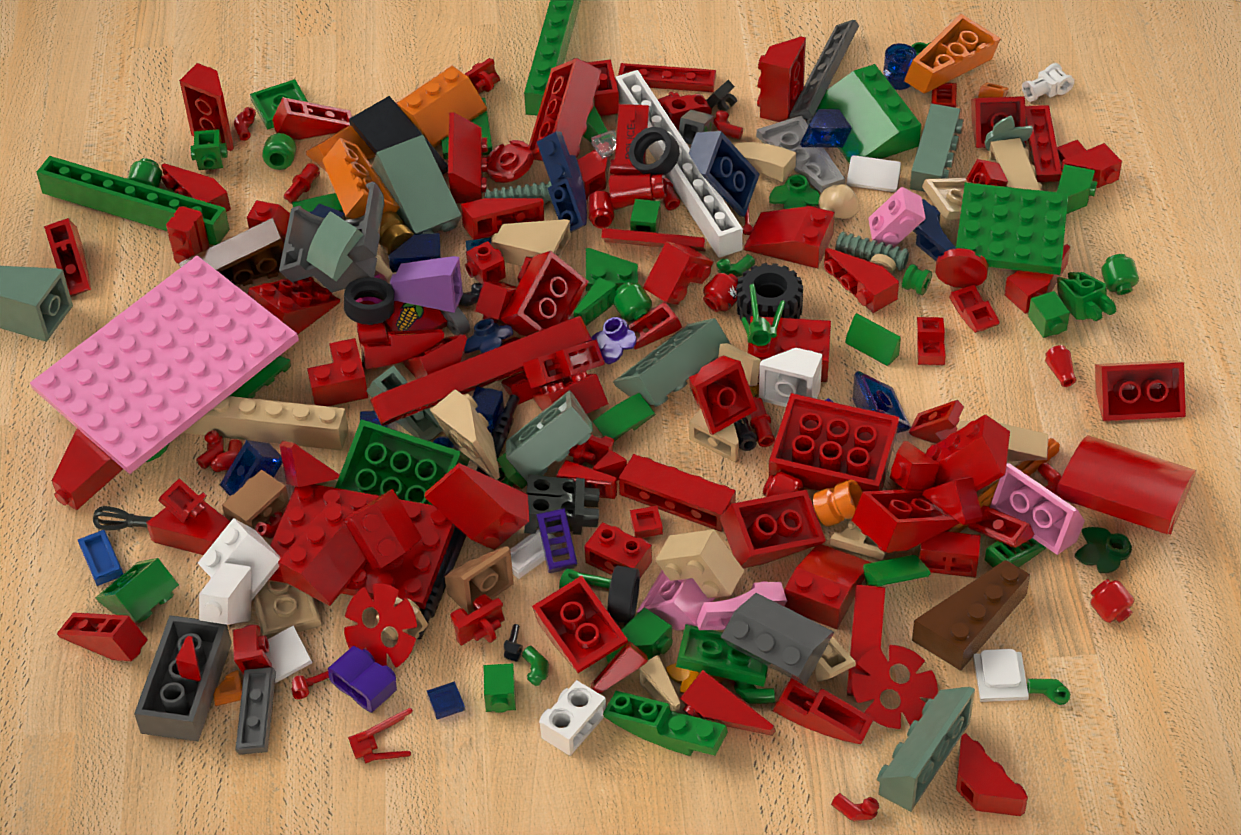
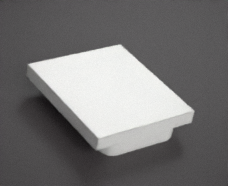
(287, 653)
(1000, 675)

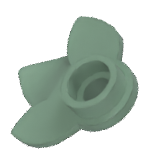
(1006, 130)

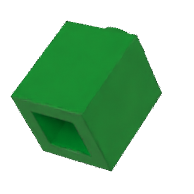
(646, 216)
(1049, 314)
(499, 687)

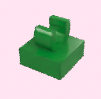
(511, 475)

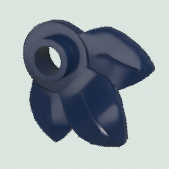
(487, 336)

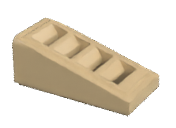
(657, 683)

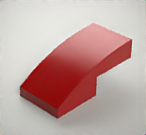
(973, 310)
(930, 341)

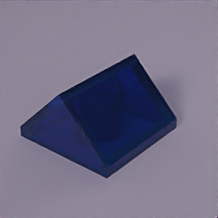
(878, 397)

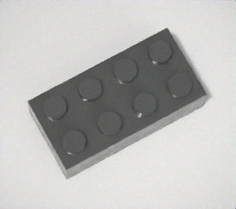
(175, 704)

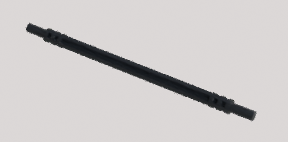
(499, 433)

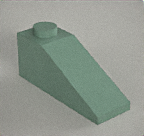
(420, 424)

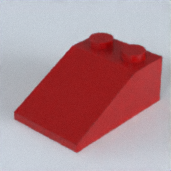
(793, 234)
(480, 505)
(900, 518)
(771, 528)
(824, 585)
(579, 625)

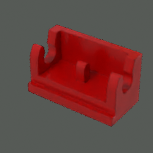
(952, 554)

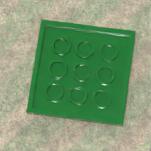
(1014, 227)

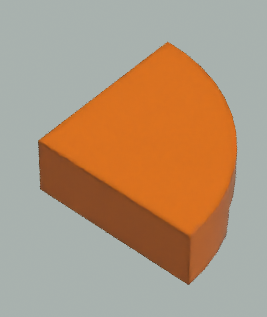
(229, 689)

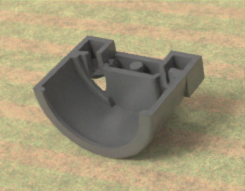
(302, 229)

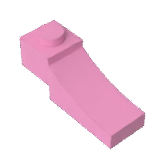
(718, 614)

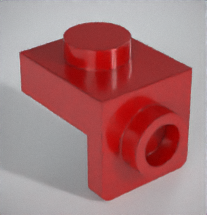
(183, 501)

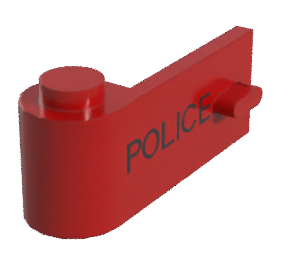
(631, 121)

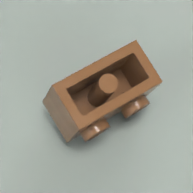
(256, 500)

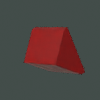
(302, 467)

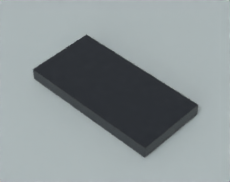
(387, 126)

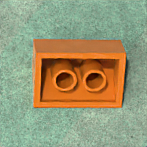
(433, 101)

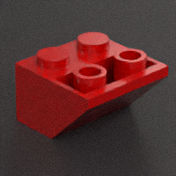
(584, 387)

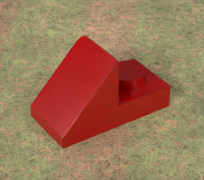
(937, 422)

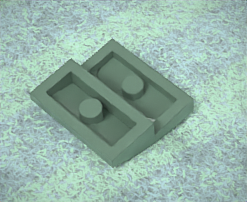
(331, 246)

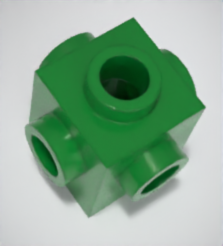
(208, 149)

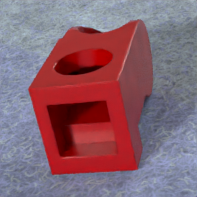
(679, 106)

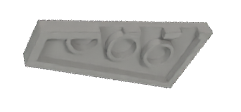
(810, 161)

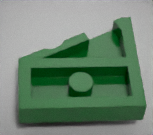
(609, 268)

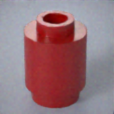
(600, 209)

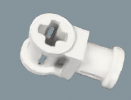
(1049, 83)

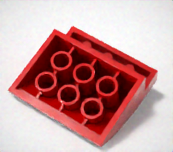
(1126, 484)

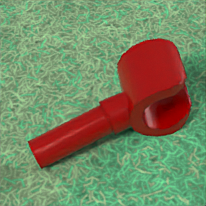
(301, 684)

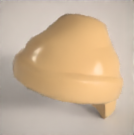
(840, 200)

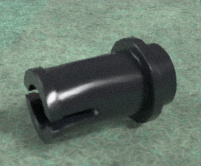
(746, 438)

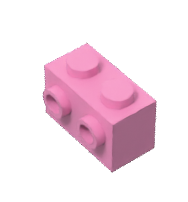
(897, 217)

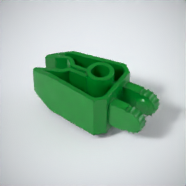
(1085, 296)

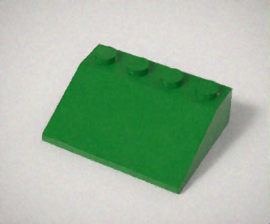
(876, 113)
(397, 461)

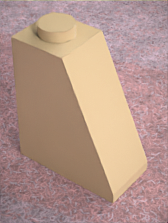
(531, 238)

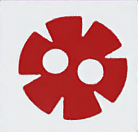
(398, 617)
(871, 687)

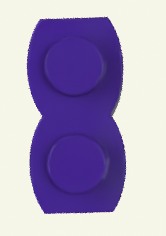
(363, 678)

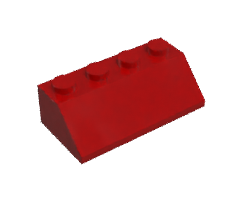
(566, 104)

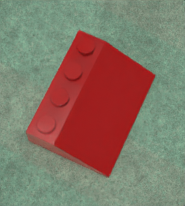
(833, 444)

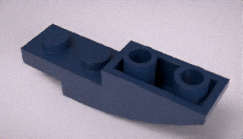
(566, 180)

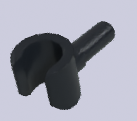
(512, 648)

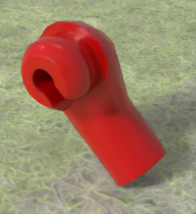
(243, 122)
(722, 124)
(1051, 475)
(268, 530)

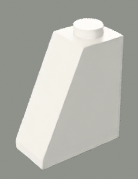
(227, 596)

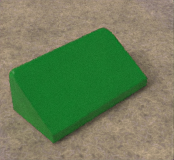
(873, 340)
(895, 570)

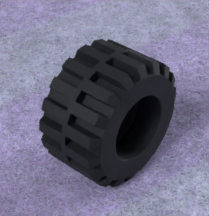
(771, 287)

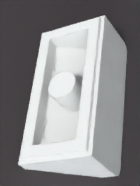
(873, 173)

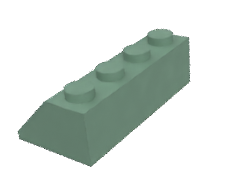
(673, 362)
(926, 747)

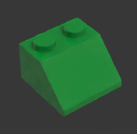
(139, 590)

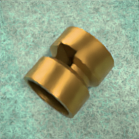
(393, 232)

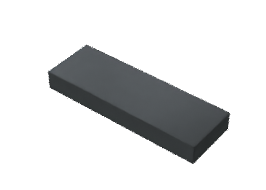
(255, 711)

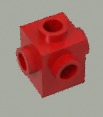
(485, 263)

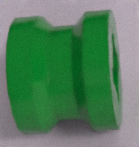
(916, 279)

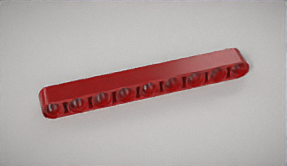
(476, 371)

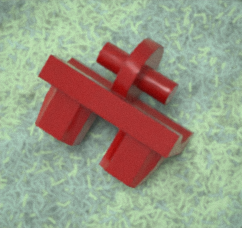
(483, 76)
(591, 450)
(479, 623)

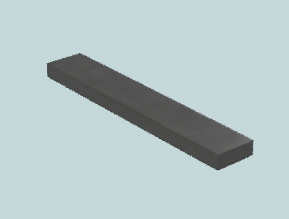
(824, 70)

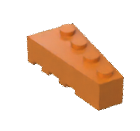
(952, 53)
(349, 175)

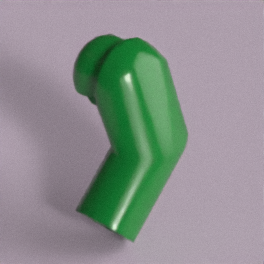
(736, 269)
(1051, 688)
(753, 695)

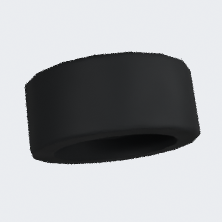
(643, 141)
(366, 313)
(623, 594)

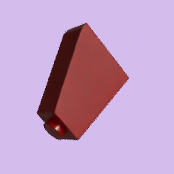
(82, 472)
(192, 535)

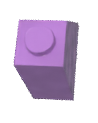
(429, 283)

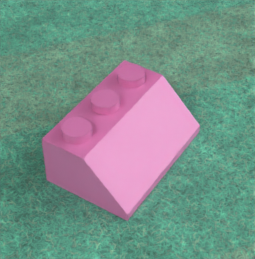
(1051, 518)
(675, 601)

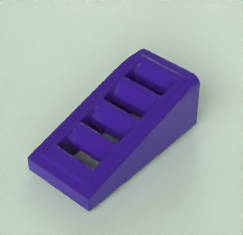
(562, 565)

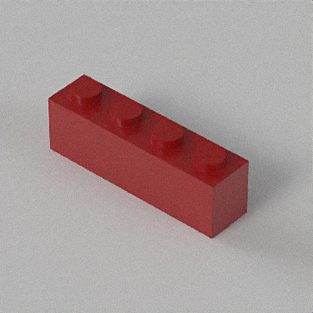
(675, 491)

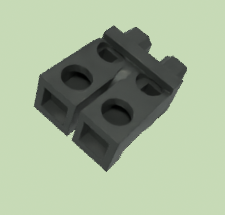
(556, 493)

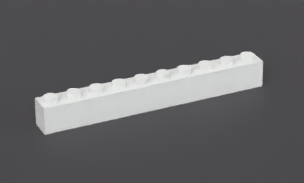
(694, 190)

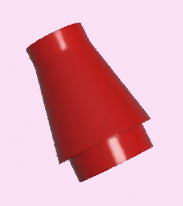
(1061, 364)

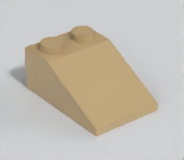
(467, 430)

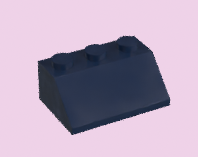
(724, 169)

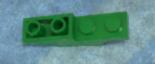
(663, 727)

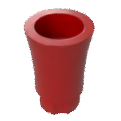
(631, 187)

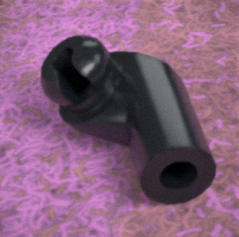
(471, 297)

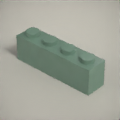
(936, 145)

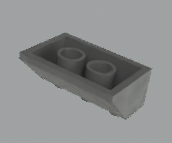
(777, 637)

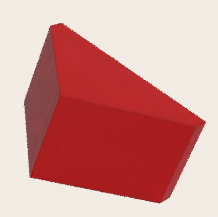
(957, 499)

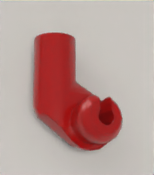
(215, 446)
(224, 460)
(856, 812)

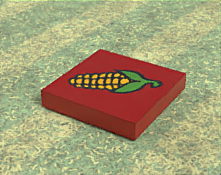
(414, 317)

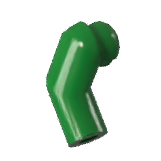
(539, 665)

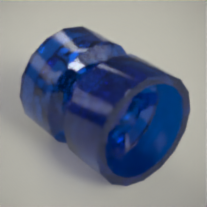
(897, 63)

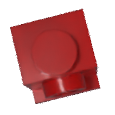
(987, 173)
(250, 648)

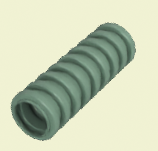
(534, 191)
(866, 249)

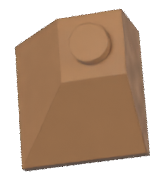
(483, 575)

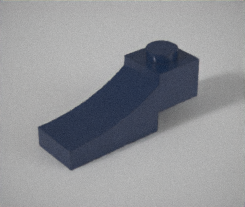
(930, 234)

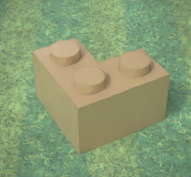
(704, 559)

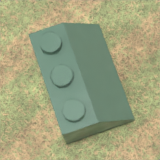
(549, 437)

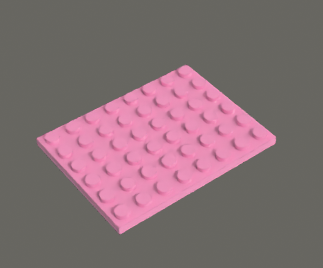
(163, 363)

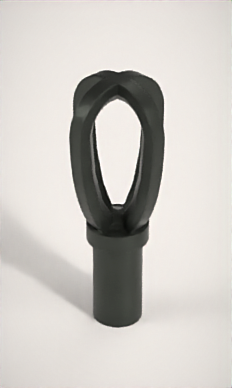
(129, 519)

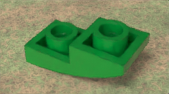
(624, 417)

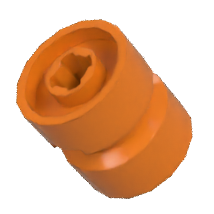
(838, 503)

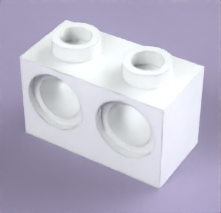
(578, 720)

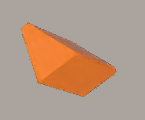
(992, 90)

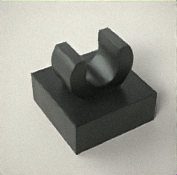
(721, 96)

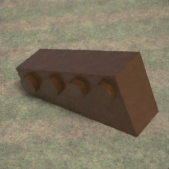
(971, 615)

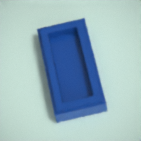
(100, 557)

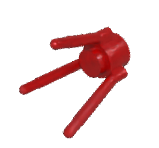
(364, 742)

